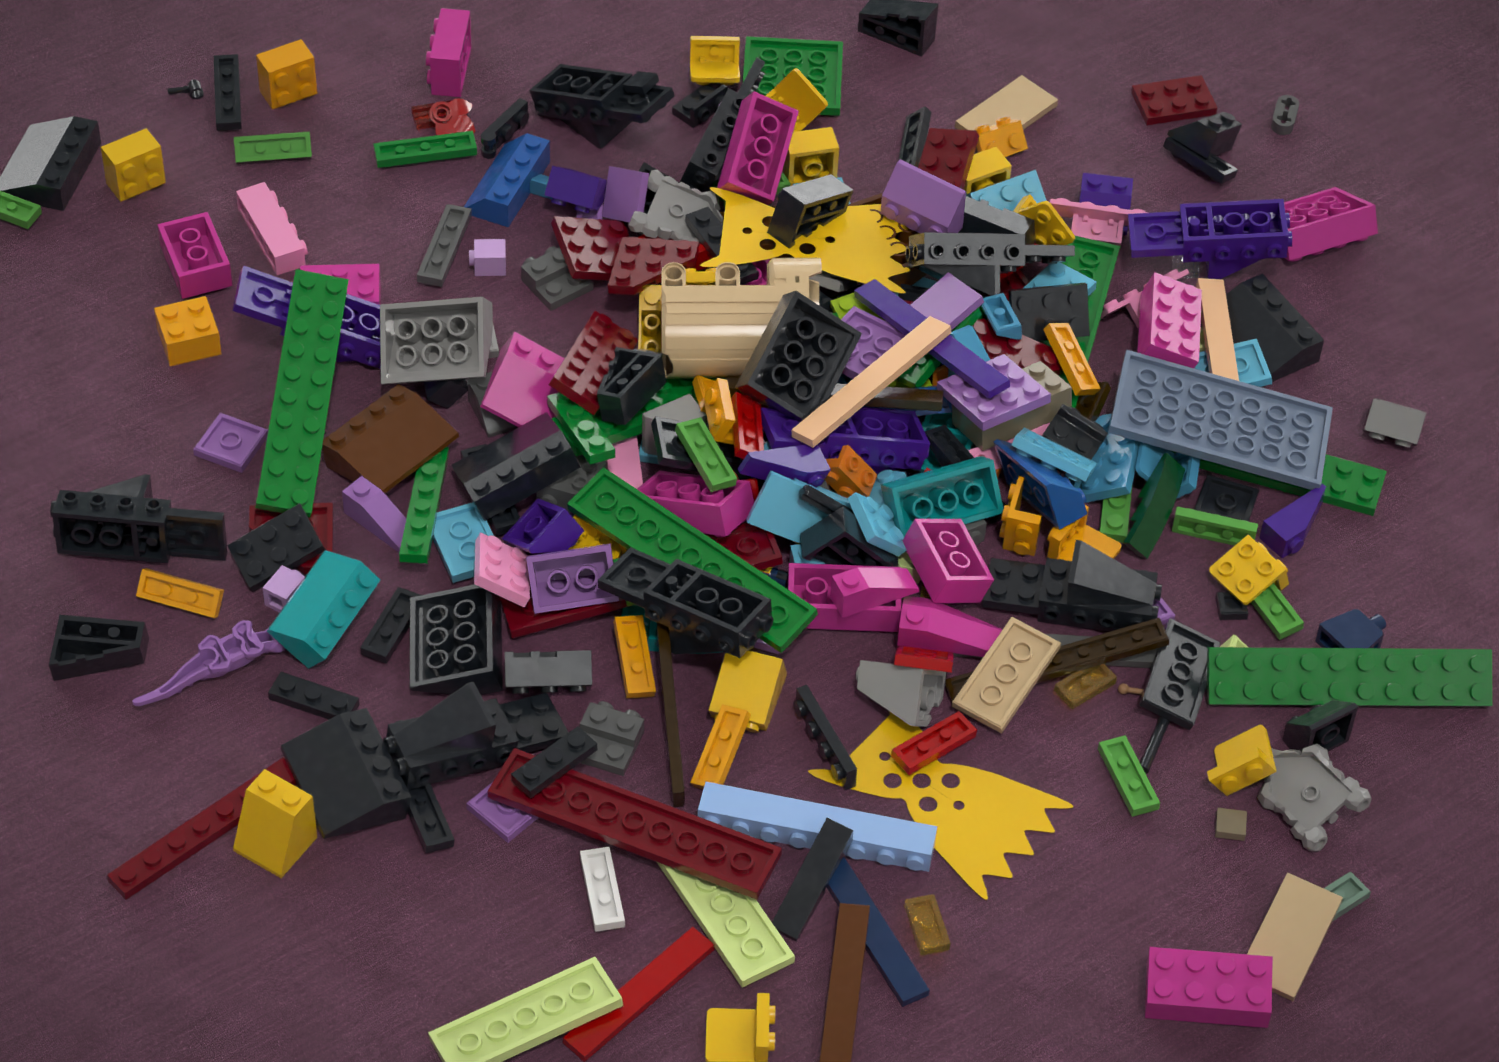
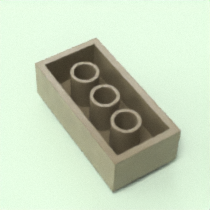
(1060, 394)

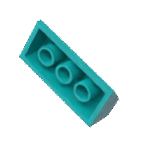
(954, 491)
(323, 607)

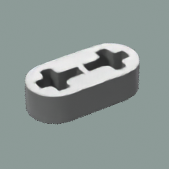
(1283, 114)

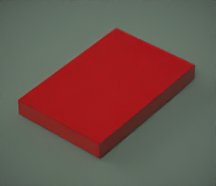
(924, 659)

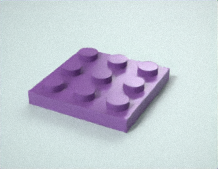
(875, 340)
(1021, 396)

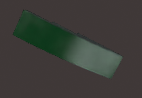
(1155, 507)

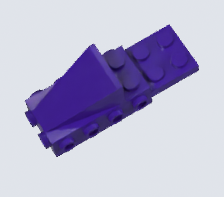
(1215, 232)
(269, 299)
(879, 436)

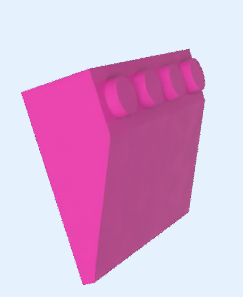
(1328, 221)
(521, 381)

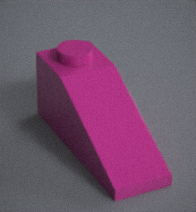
(870, 587)

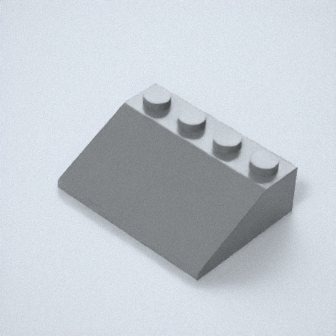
(435, 340)

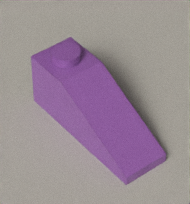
(374, 511)

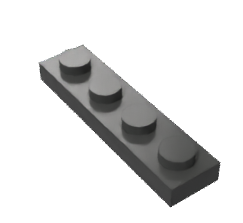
(444, 245)

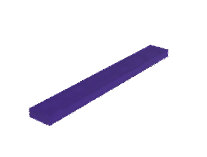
(948, 351)

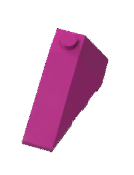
(943, 628)

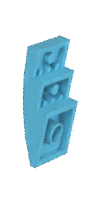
(781, 509)

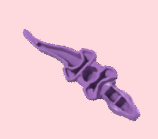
(216, 659)

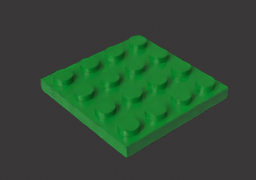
(816, 59)

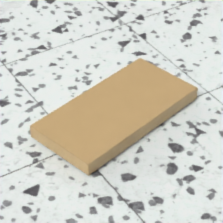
(1017, 100)
(1006, 674)
(1295, 931)

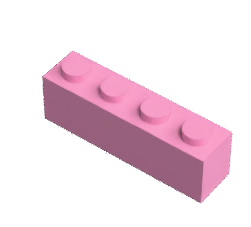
(271, 228)
(627, 462)

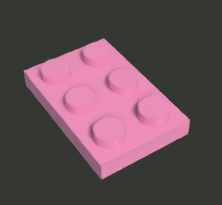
(501, 569)

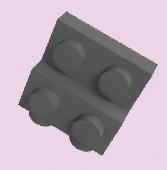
(551, 280)
(615, 735)

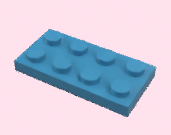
(1115, 466)

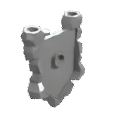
(669, 209)
(1310, 793)

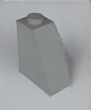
(902, 689)

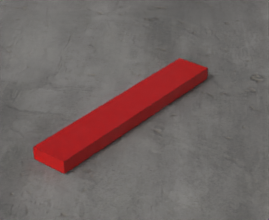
(641, 993)

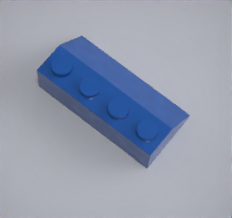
(508, 179)
(1042, 486)

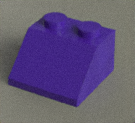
(576, 188)
(1106, 191)
(544, 529)

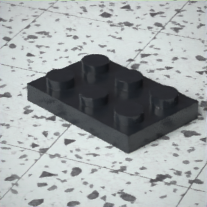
(1051, 304)
(281, 541)

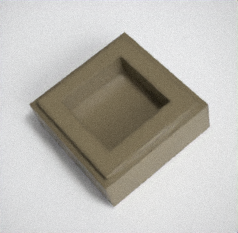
(1231, 824)

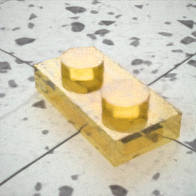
(1084, 685)
(927, 924)

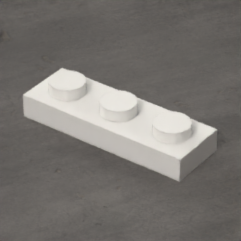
(602, 889)

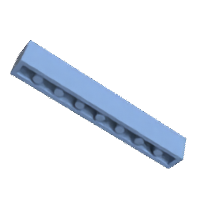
(799, 822)

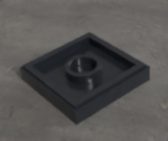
(1227, 498)

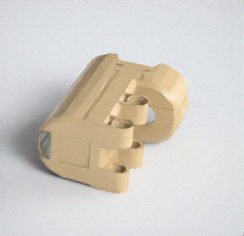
(719, 325)

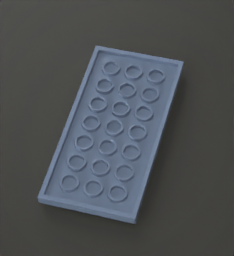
(1221, 420)

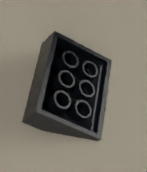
(51, 161)
(1282, 332)
(798, 357)
(516, 466)
(456, 641)
(347, 774)

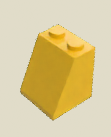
(750, 685)
(275, 824)

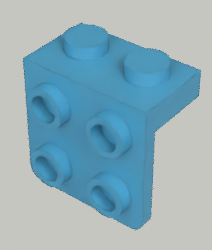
(1149, 457)

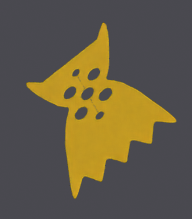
(856, 254)
(968, 838)

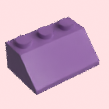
(923, 201)
(569, 578)

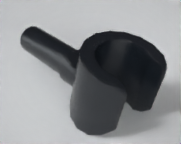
(193, 88)

